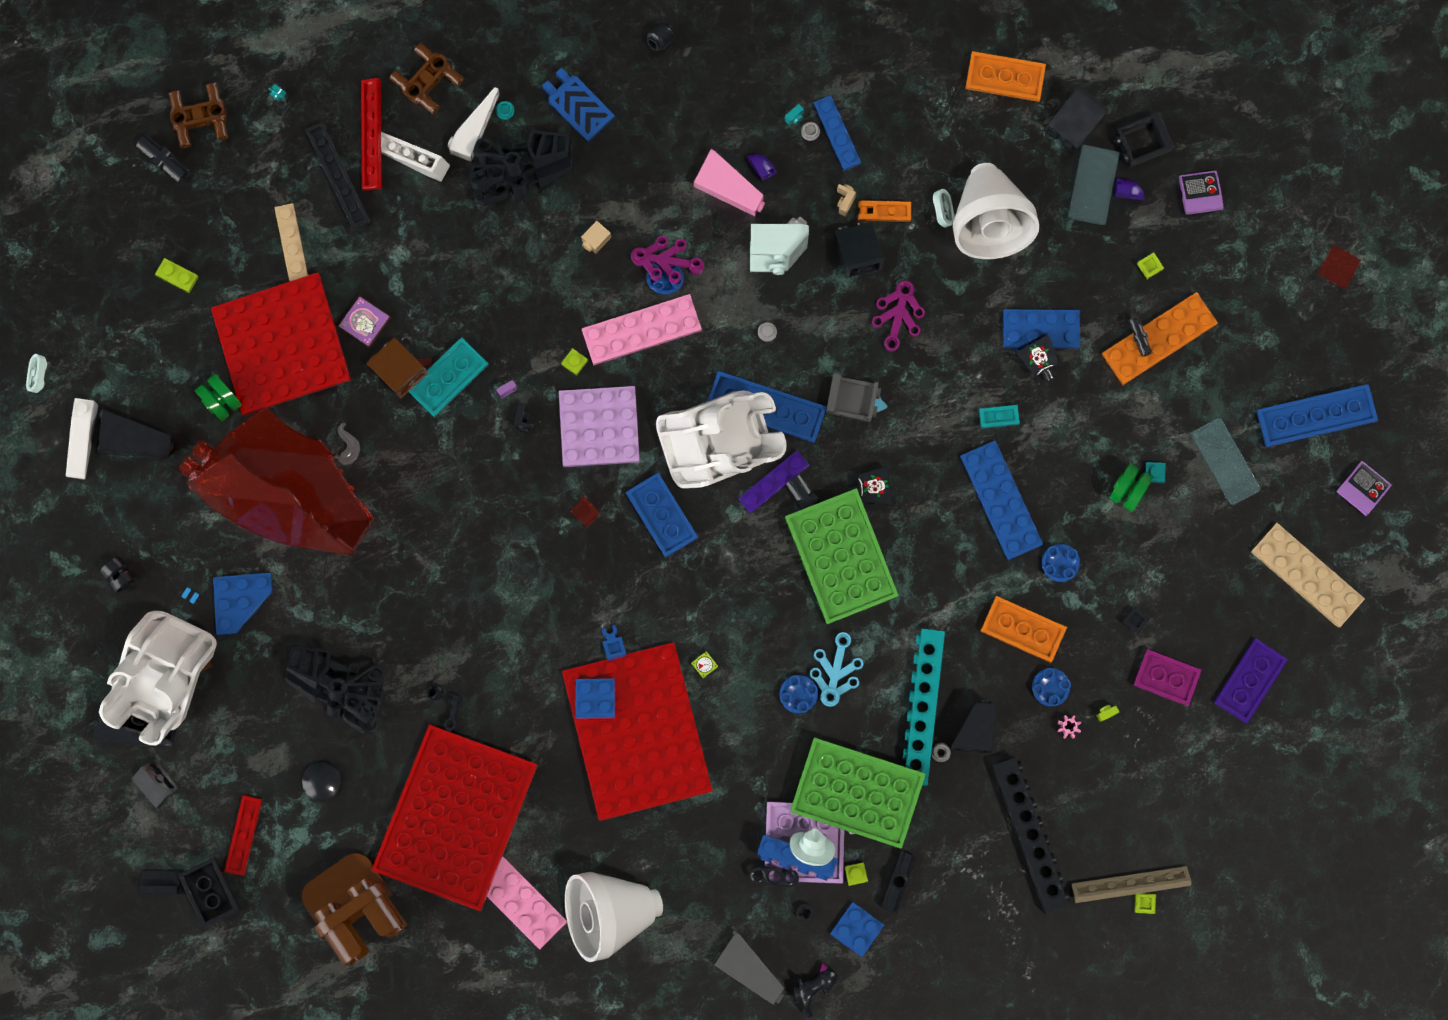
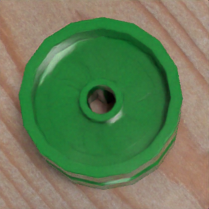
(217, 397)
(1130, 487)

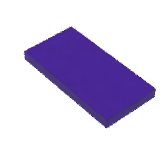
(1250, 681)

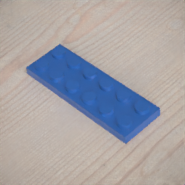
(792, 414)
(1317, 415)
(1001, 500)

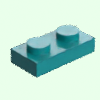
(999, 416)

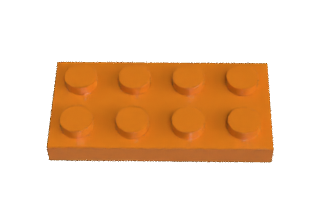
(1005, 76)
(1023, 629)

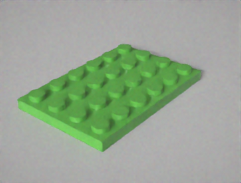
(841, 556)
(857, 793)

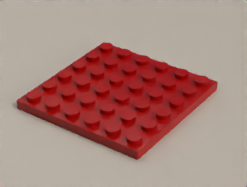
(281, 344)

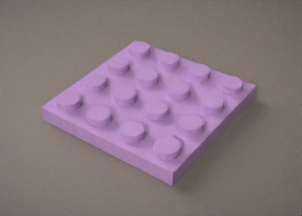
(599, 426)
(783, 824)

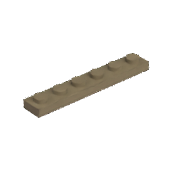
(1131, 884)

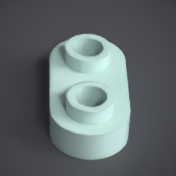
(943, 208)
(36, 373)

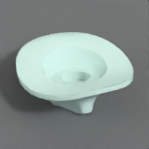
(812, 847)

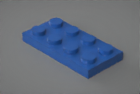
(1025, 325)
(661, 515)

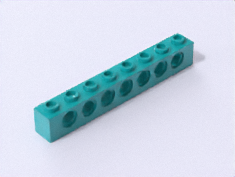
(936, 640)

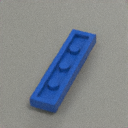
(837, 133)

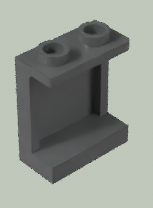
(853, 398)

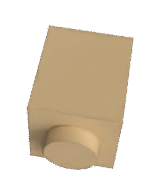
(595, 237)

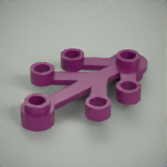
(665, 259)
(899, 313)

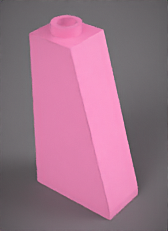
(728, 185)

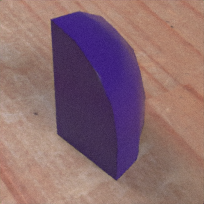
(762, 166)
(1128, 189)

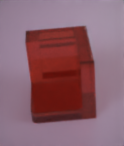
(585, 512)

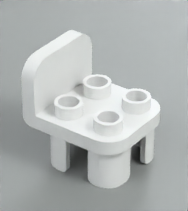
(719, 438)
(157, 675)

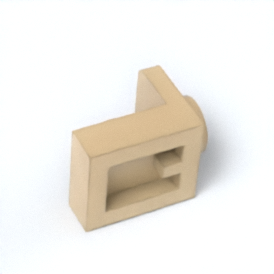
(845, 202)

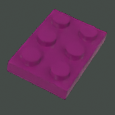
(1167, 677)

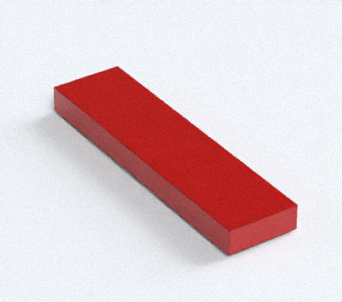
(243, 835)

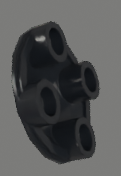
(321, 781)

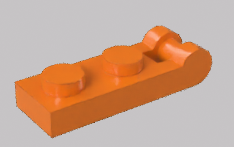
(885, 211)

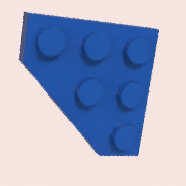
(239, 599)

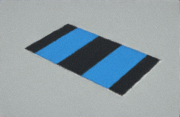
(190, 595)

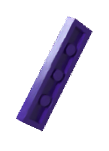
(773, 482)

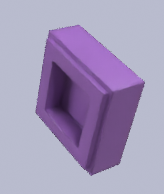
(507, 389)

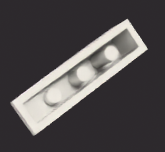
(473, 128)
(414, 157)
(81, 437)

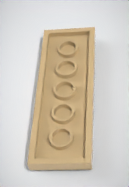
(1307, 575)

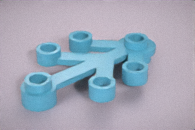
(835, 673)

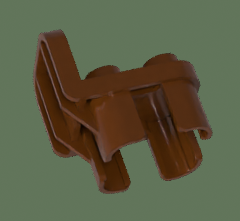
(344, 896)

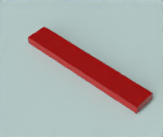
(371, 134)

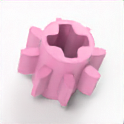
(1067, 732)

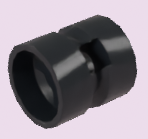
(114, 569)

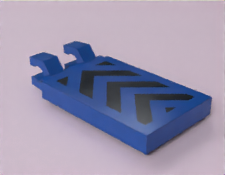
(578, 105)

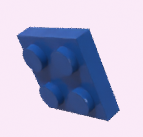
(595, 698)
(857, 929)

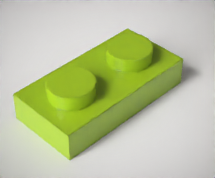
(176, 275)

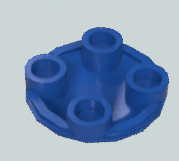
(664, 286)
(1060, 562)
(1051, 687)
(798, 694)

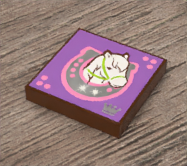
(364, 322)

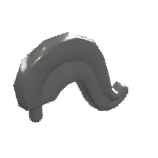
(352, 450)

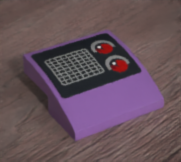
(1201, 192)
(1364, 488)

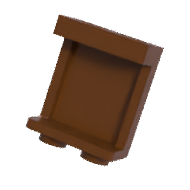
(397, 367)

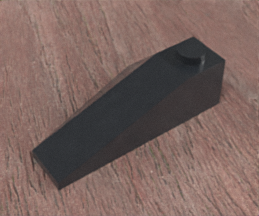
(128, 733)

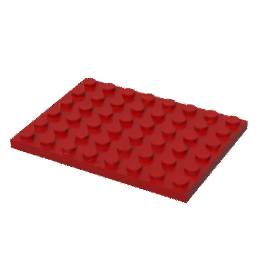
(651, 745)
(454, 818)

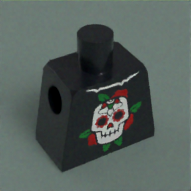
(1039, 356)
(874, 487)

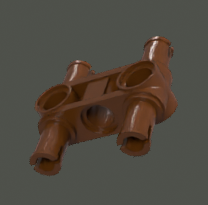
(426, 78)
(198, 115)

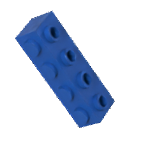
(780, 851)

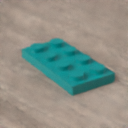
(448, 377)

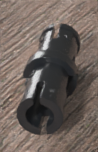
(1140, 337)

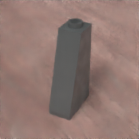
(745, 966)

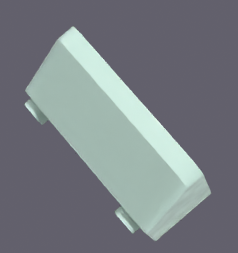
(776, 246)

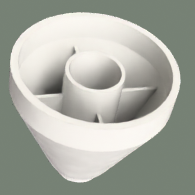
(993, 216)
(607, 913)

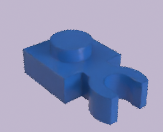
(613, 646)

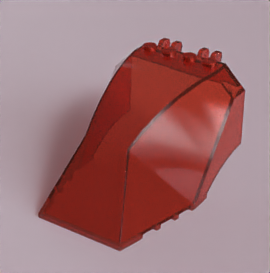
(279, 486)

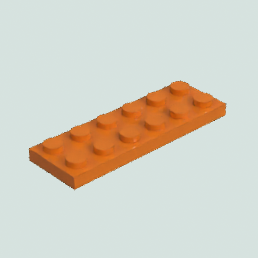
(1165, 336)

